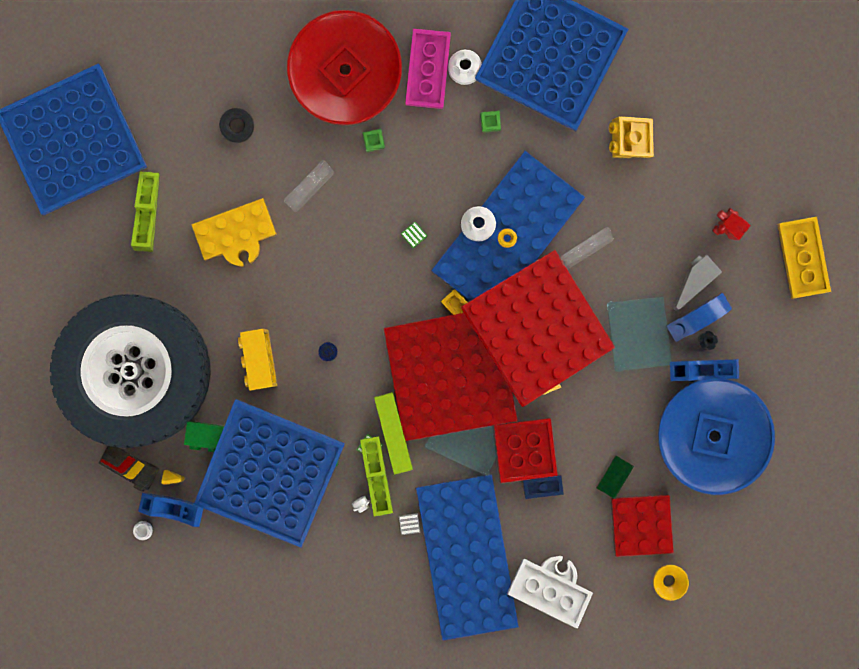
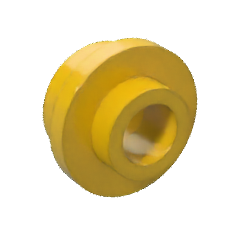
(511, 233)

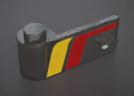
(129, 467)

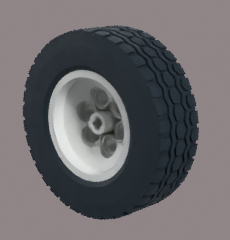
(86, 362)

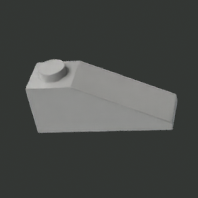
(698, 277)

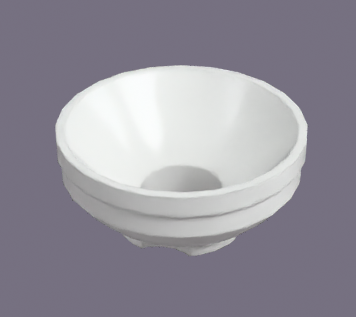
(460, 75)
(471, 231)

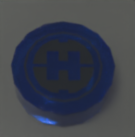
(328, 351)

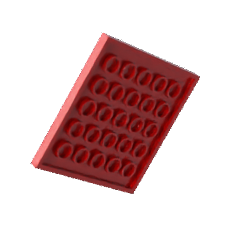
(538, 328)
(445, 378)

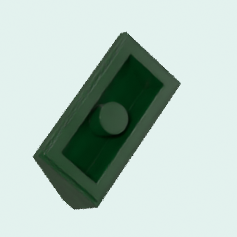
(615, 477)

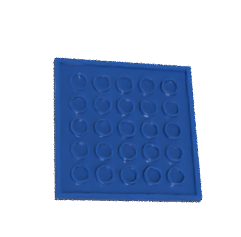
(552, 57)
(71, 139)
(268, 473)

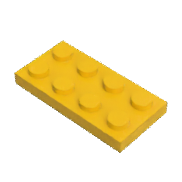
(804, 257)

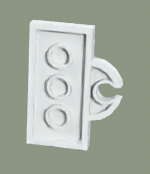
(551, 590)

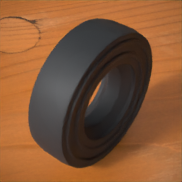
(225, 121)

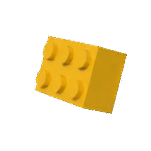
(257, 359)

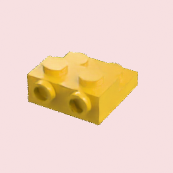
(631, 137)

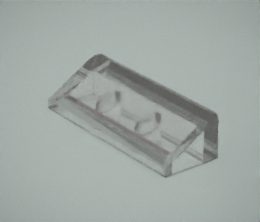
(309, 186)
(586, 248)

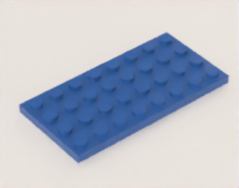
(531, 204)
(467, 557)

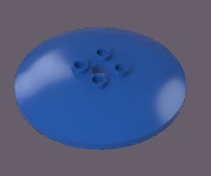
(743, 441)

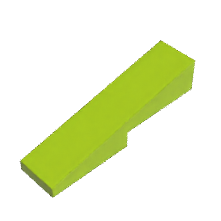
(146, 210)
(393, 433)
(376, 476)

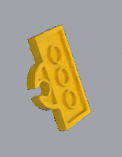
(235, 232)

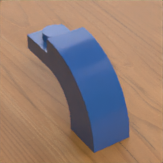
(699, 317)
(171, 508)

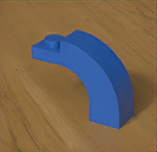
(704, 370)

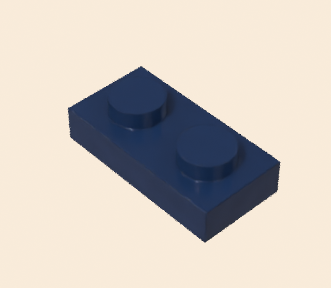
(543, 487)

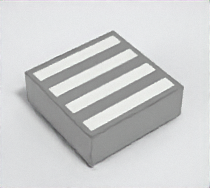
(409, 524)

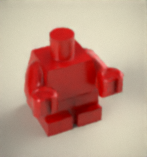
(731, 225)

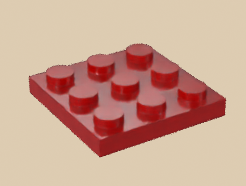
(525, 450)
(642, 525)

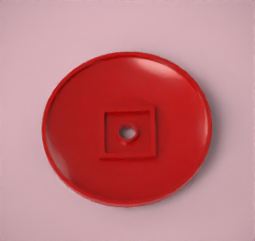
(337, 41)

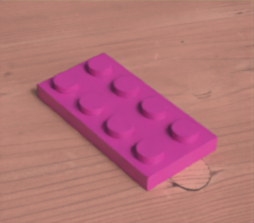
(428, 68)

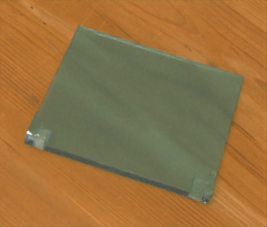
(639, 333)
(469, 447)

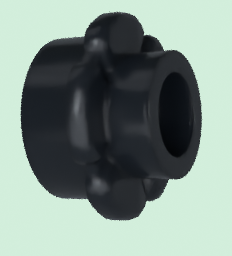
(703, 340)

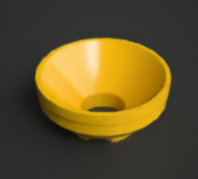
(679, 586)

